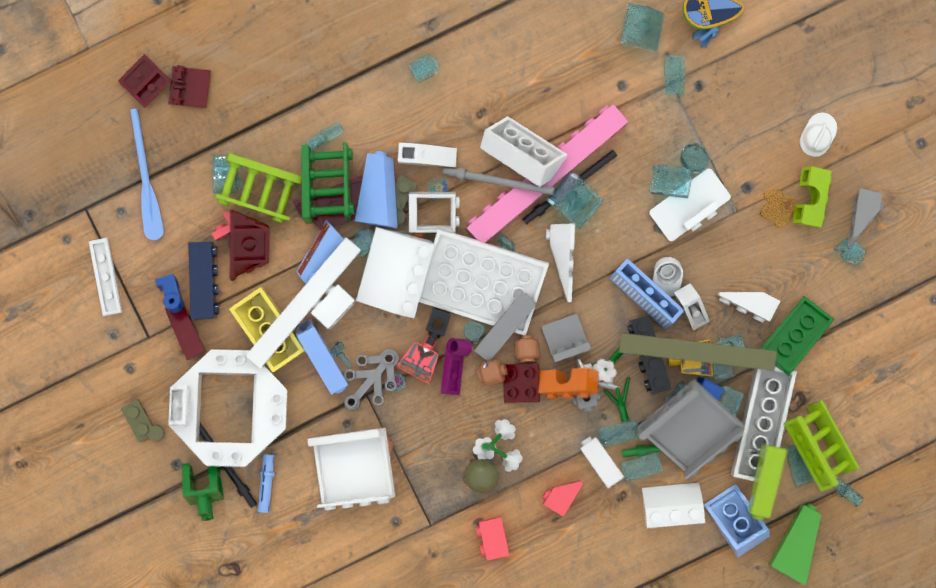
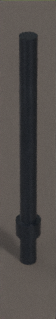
(539, 209)
(243, 490)

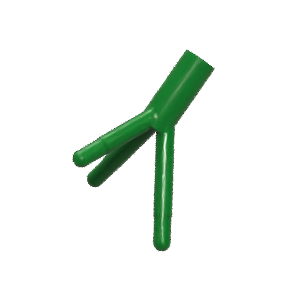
(621, 400)

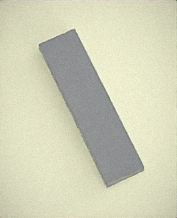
(505, 326)

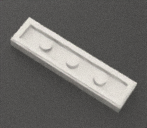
(105, 277)

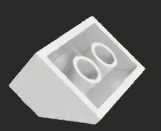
(673, 505)

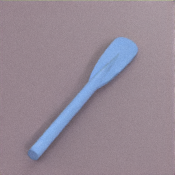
(150, 210)

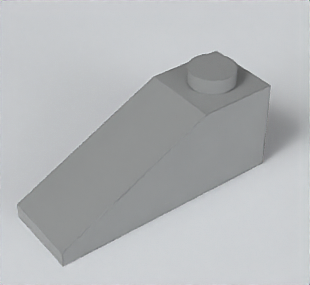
(865, 209)

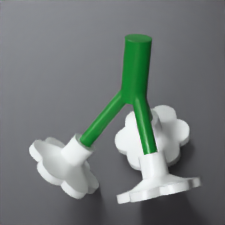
(605, 369)
(486, 447)

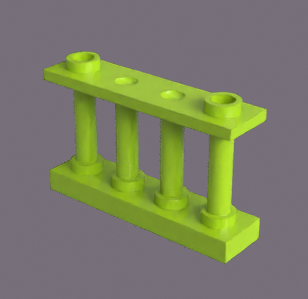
(253, 170)
(810, 451)

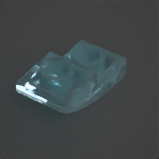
(798, 468)

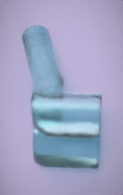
(337, 350)

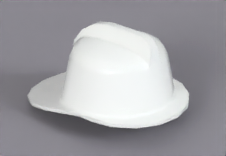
(818, 134)

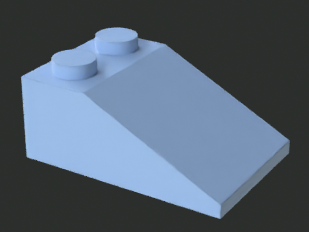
(732, 518)

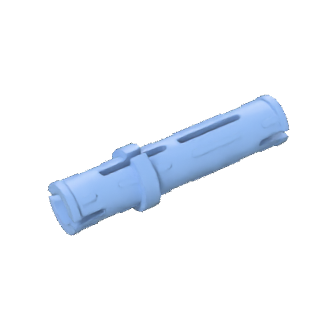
(266, 483)

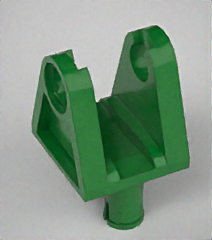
(205, 497)

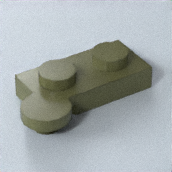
(402, 189)
(141, 423)

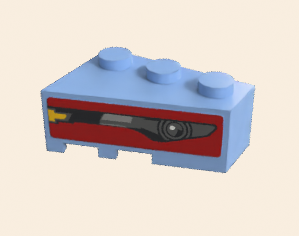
(321, 250)

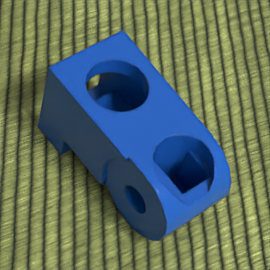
(171, 289)

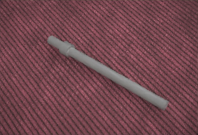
(463, 174)

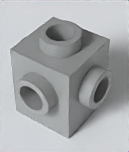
(586, 406)

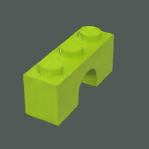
(818, 183)

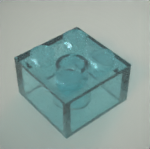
(575, 200)

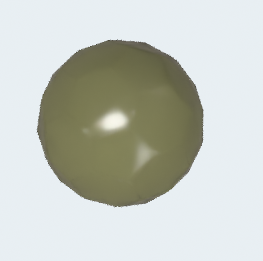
(481, 475)

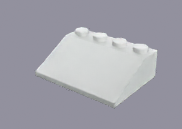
(395, 272)

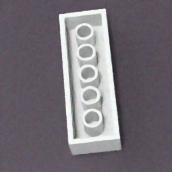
(762, 418)

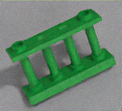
(309, 175)

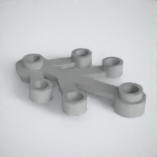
(373, 377)

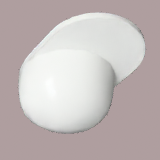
(668, 275)

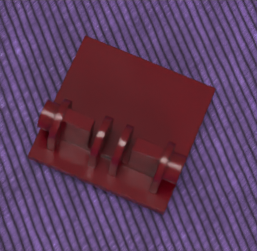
(189, 87)
(521, 383)

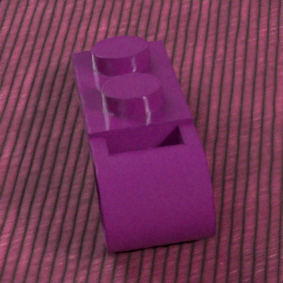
(453, 364)

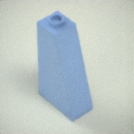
(377, 192)
(321, 356)

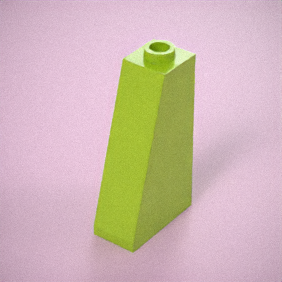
(766, 481)

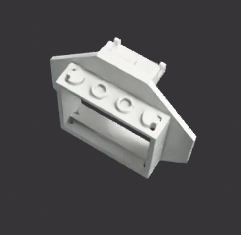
(268, 408)

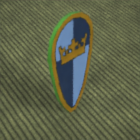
(711, 13)

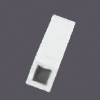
(426, 155)
(757, 303)

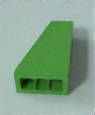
(797, 545)

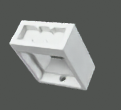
(414, 228)

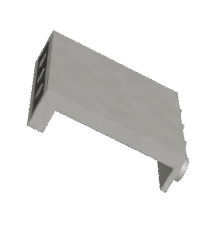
(692, 428)

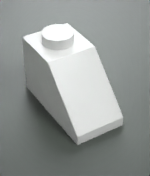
(692, 305)

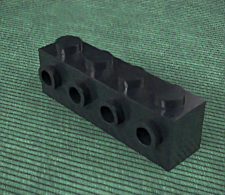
(652, 366)

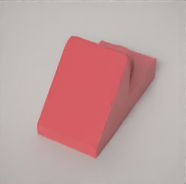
(222, 230)

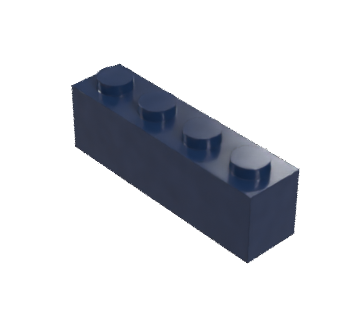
(202, 280)

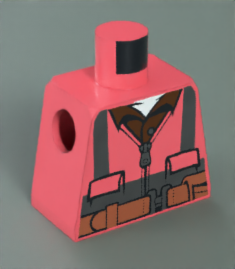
(420, 360)

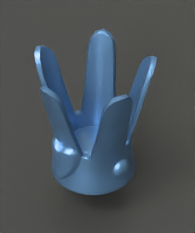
(706, 36)

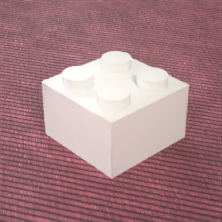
(333, 306)

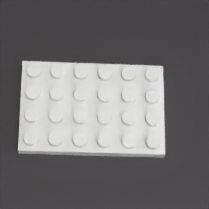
(479, 278)

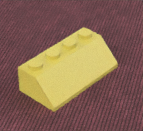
(256, 316)

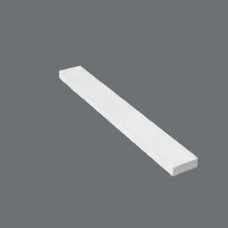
(303, 303)

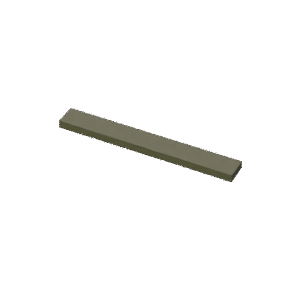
(697, 351)

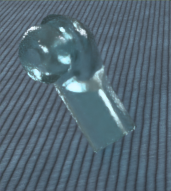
(506, 242)

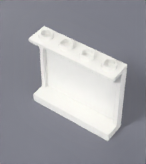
(353, 468)

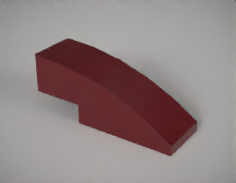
(186, 333)

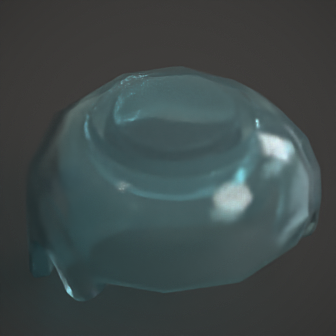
(694, 158)

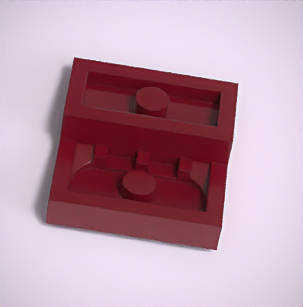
(144, 81)

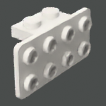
(679, 214)

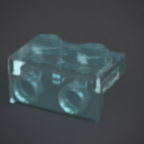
(671, 181)

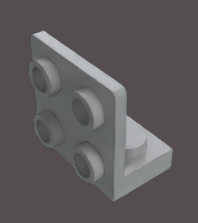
(565, 338)

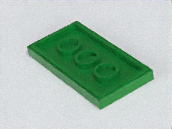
(798, 334)

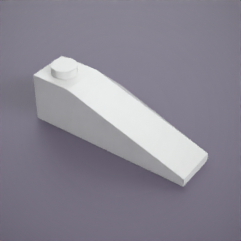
(562, 245)

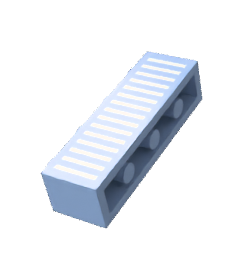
(646, 294)

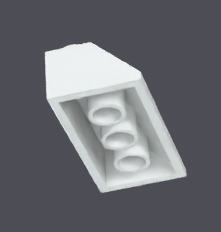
(523, 151)

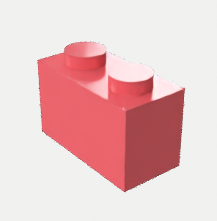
(493, 538)

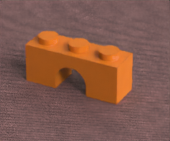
(581, 384)

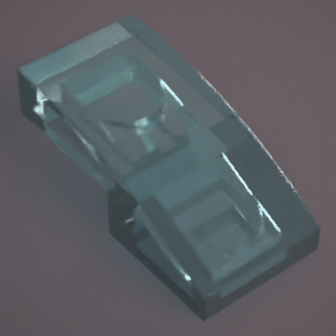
(674, 75)

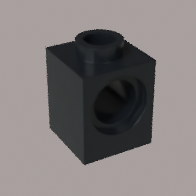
(437, 314)

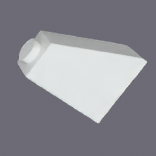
(601, 461)

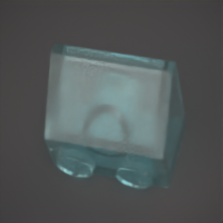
(641, 27)

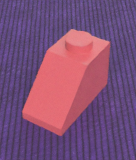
(561, 496)

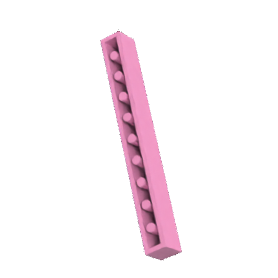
(578, 149)

